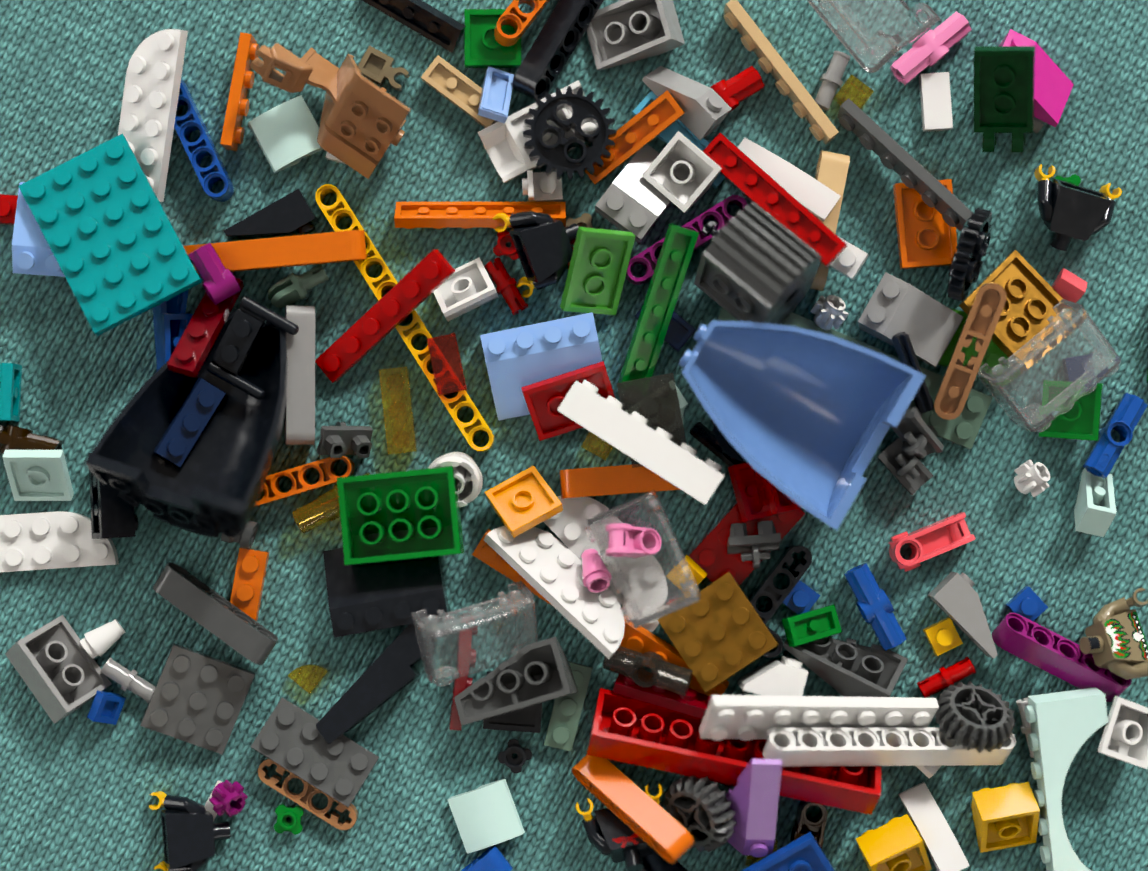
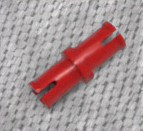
(506, 286)
(946, 677)

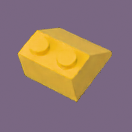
(1005, 816)
(894, 847)

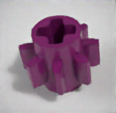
(228, 798)

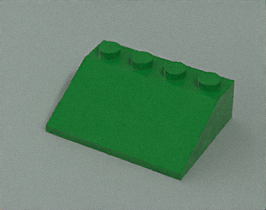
(400, 515)

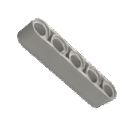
(300, 401)

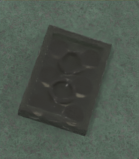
(657, 402)

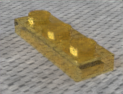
(397, 410)

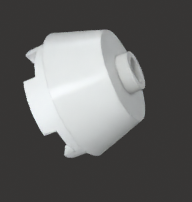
(466, 473)

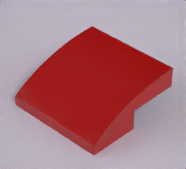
(756, 495)

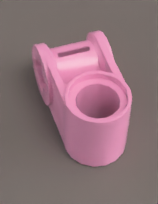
(632, 541)

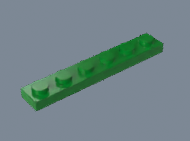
(659, 303)

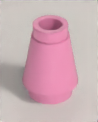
(595, 573)

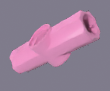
(930, 48)

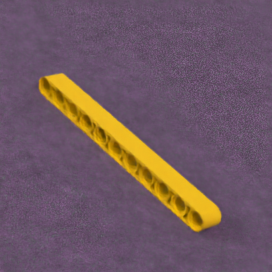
(408, 333)

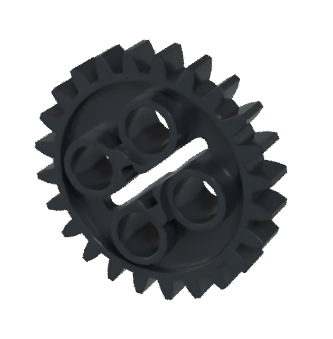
(556, 155)
(971, 249)

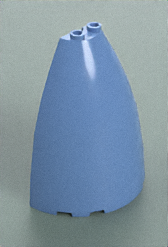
(799, 406)

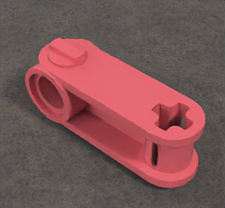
(930, 541)

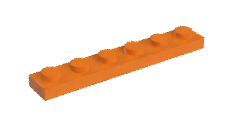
(469, 214)

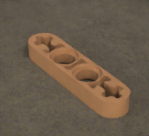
(305, 798)

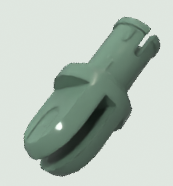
(296, 287)

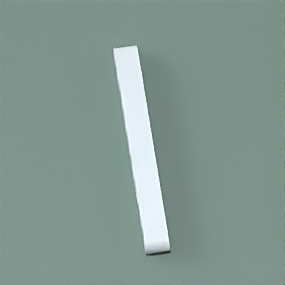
(876, 747)

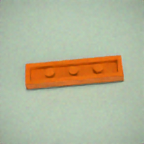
(237, 103)
(638, 133)

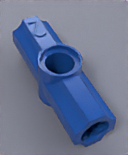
(1124, 422)
(875, 606)

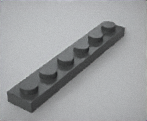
(898, 159)

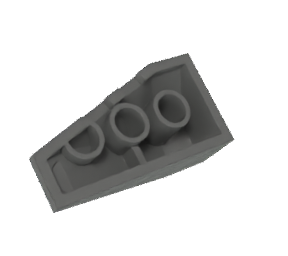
(852, 667)
(526, 679)

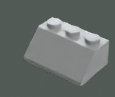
(57, 668)

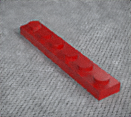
(774, 199)
(385, 315)

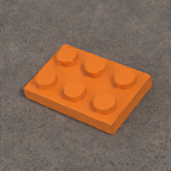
(921, 230)

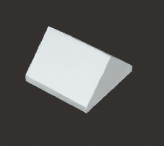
(682, 172)
(465, 290)

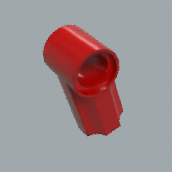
(739, 87)

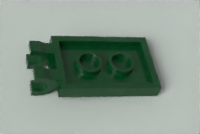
(1004, 94)

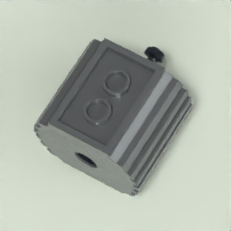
(756, 267)

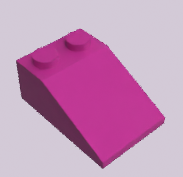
(1051, 84)

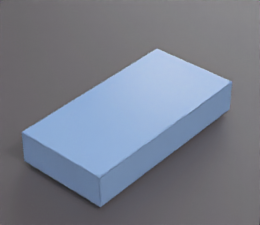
(496, 94)

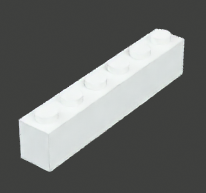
(640, 442)

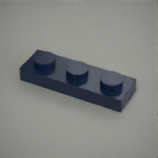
(189, 422)

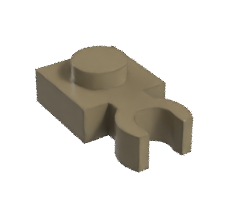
(378, 67)

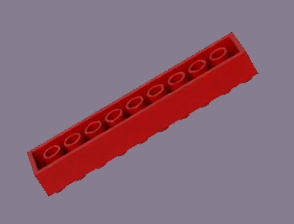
(672, 743)

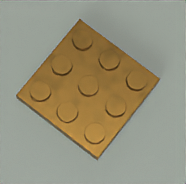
(1027, 303)
(718, 632)

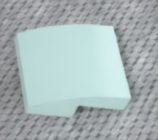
(286, 133)
(486, 816)

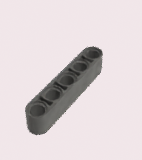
(215, 613)

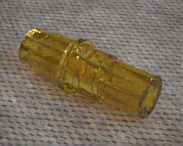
(318, 511)

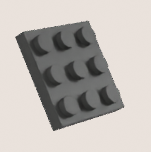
(197, 699)

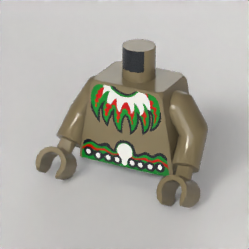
(1118, 639)

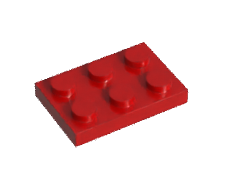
(547, 395)

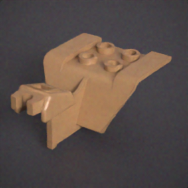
(356, 117)

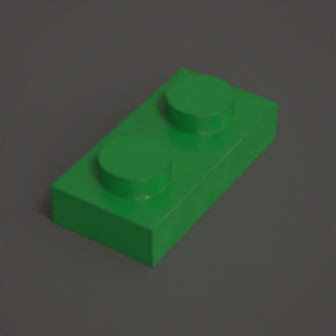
(811, 625)

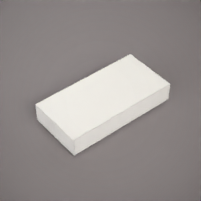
(935, 101)

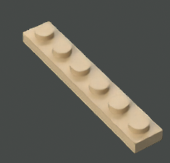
(785, 79)

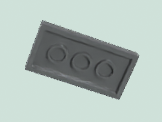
(298, 746)

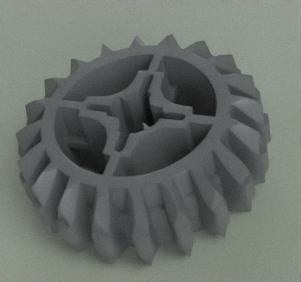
(974, 716)
(701, 811)

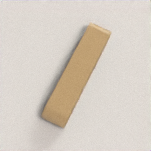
(831, 172)

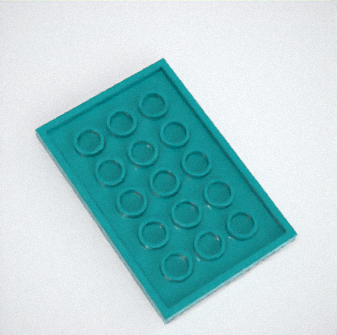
(110, 234)

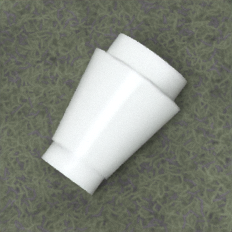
(102, 638)

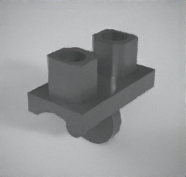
(917, 436)
(345, 440)
(904, 468)
(753, 547)

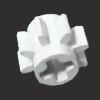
(829, 312)
(1032, 478)

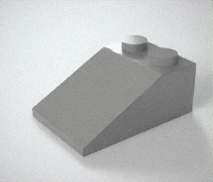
(633, 31)
(631, 200)
(904, 308)

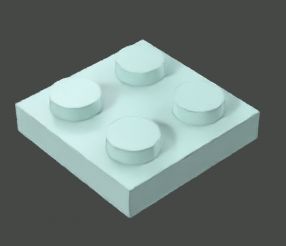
(38, 475)

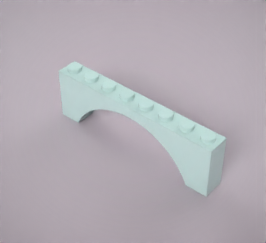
(1058, 730)

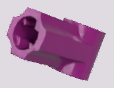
(217, 280)

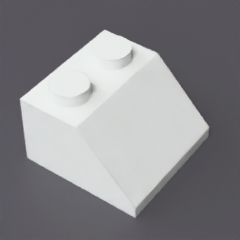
(776, 678)
(1126, 733)

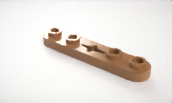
(980, 324)

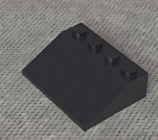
(381, 593)

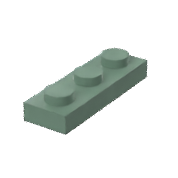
(567, 711)

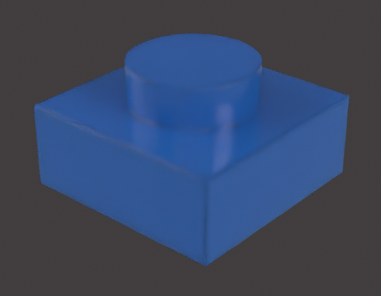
(801, 598)
(1027, 604)
(106, 707)

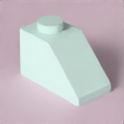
(1094, 504)

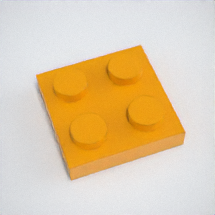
(523, 501)

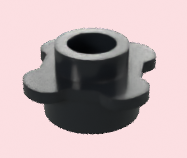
(506, 756)

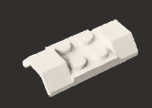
(506, 141)

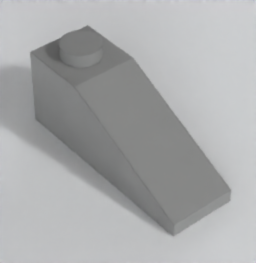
(701, 103)
(962, 604)

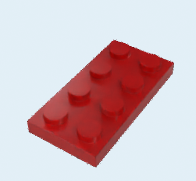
(712, 550)

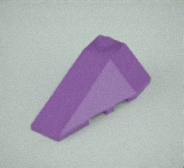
(756, 807)

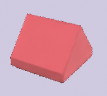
(1069, 286)

